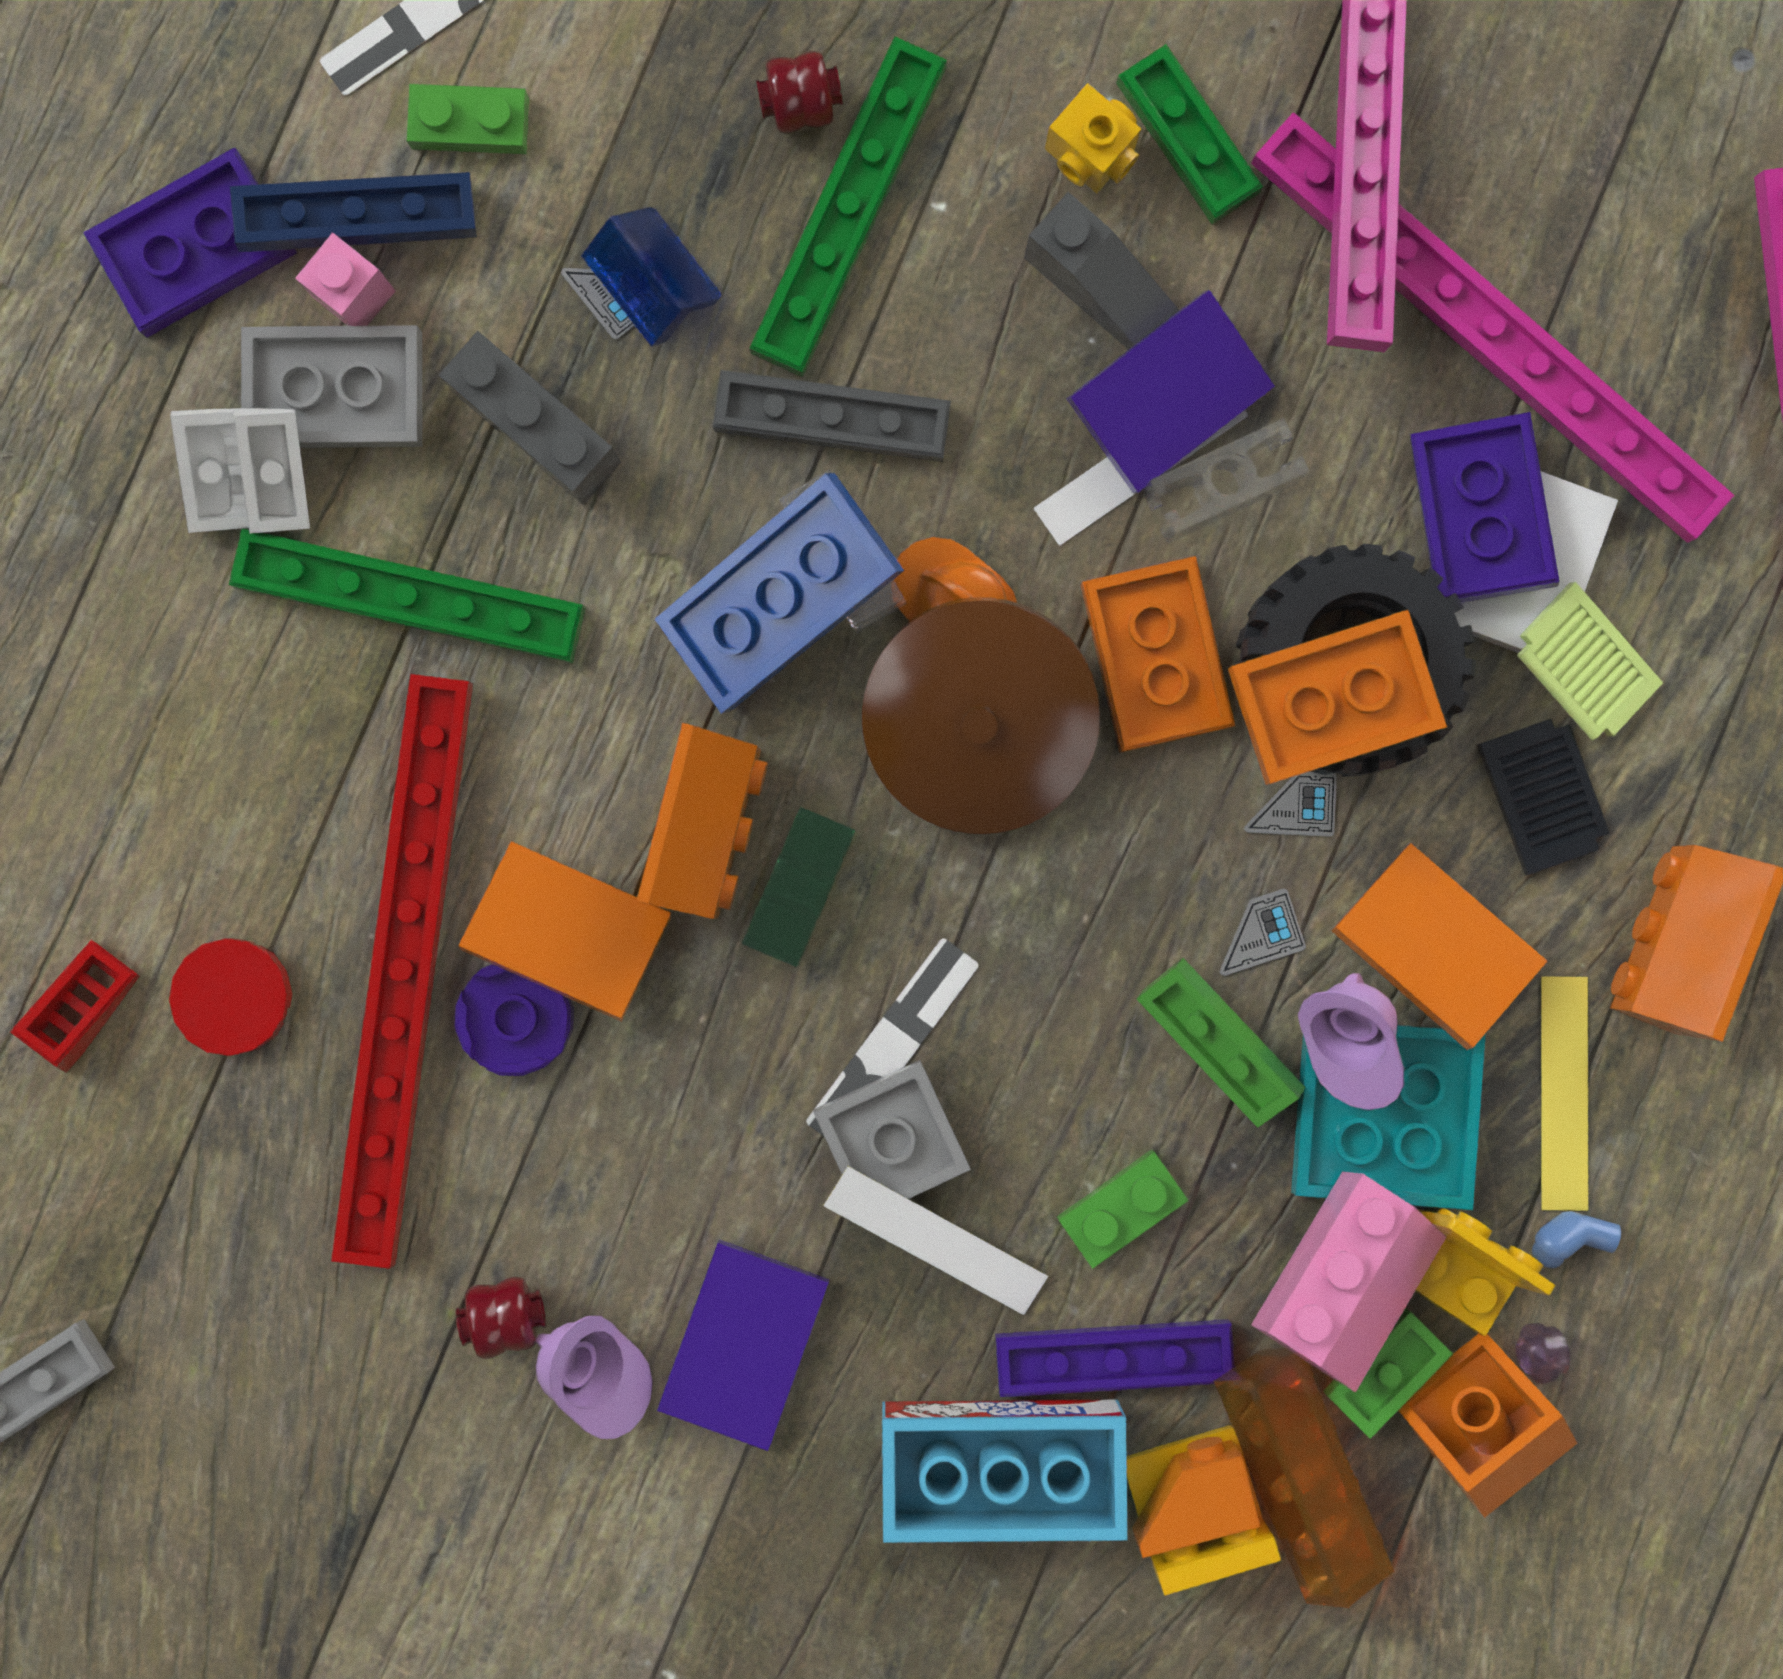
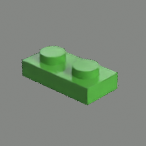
(467, 119)
(1122, 1208)
(1396, 1374)

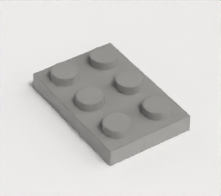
(341, 381)

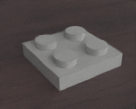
(894, 1133)

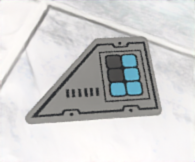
(598, 300)
(1299, 808)
(1265, 933)

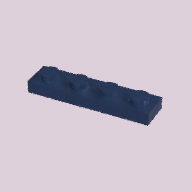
(354, 210)

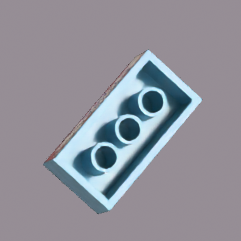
(1004, 1471)

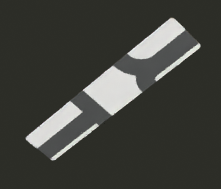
(390, 39)
(905, 1022)

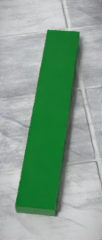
(848, 206)
(407, 596)

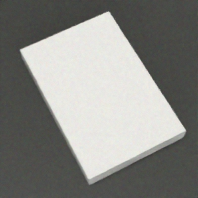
(1578, 529)

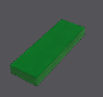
(1189, 134)

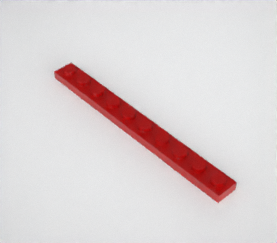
(402, 972)

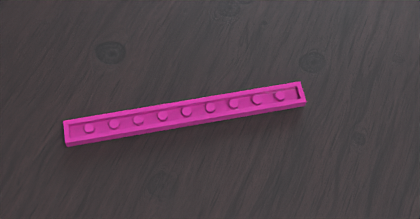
(1513, 347)

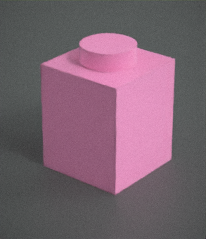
(345, 283)

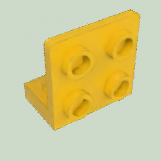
(1474, 1274)
(1206, 1560)

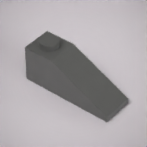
(1097, 272)

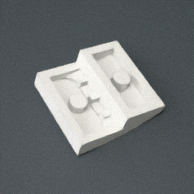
(240, 469)

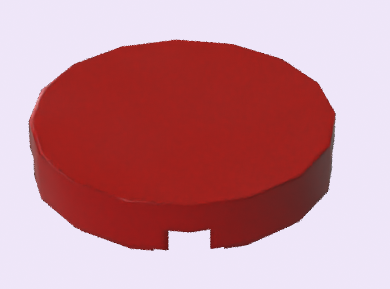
(230, 996)

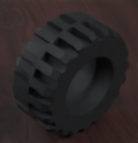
(1379, 587)

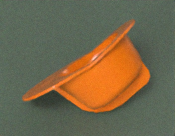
(944, 572)

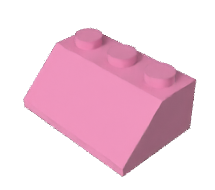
(1350, 1278)

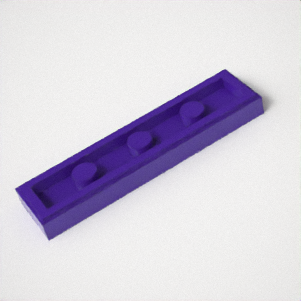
(1113, 1357)

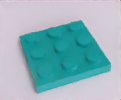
(1413, 1147)

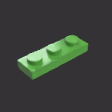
(1221, 1043)

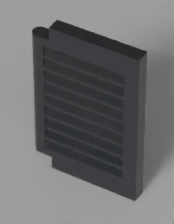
(1544, 794)

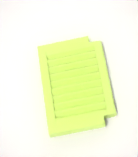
(1587, 663)

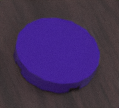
(512, 1022)

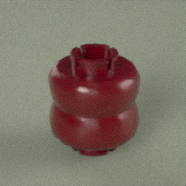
(799, 92)
(500, 1317)

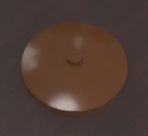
(981, 715)

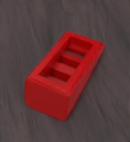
(46, 1008)

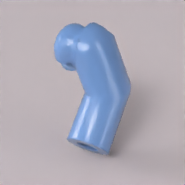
(1569, 1233)

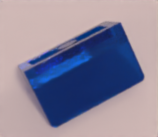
(649, 273)

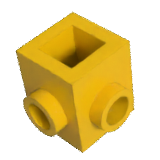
(1094, 140)

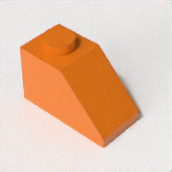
(1197, 1499)

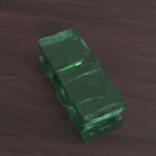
(799, 887)

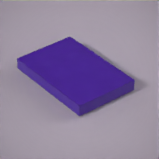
(180, 246)
(1170, 391)
(1485, 508)
(743, 1345)

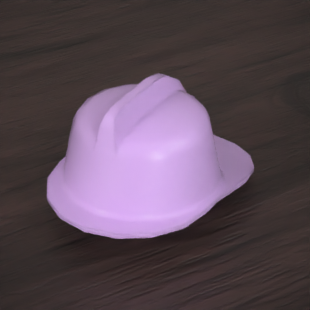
(1354, 1043)
(595, 1376)

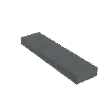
(831, 416)

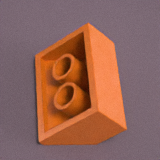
(702, 823)
(1696, 941)

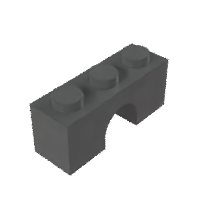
(530, 417)

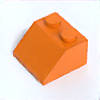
(1487, 1424)

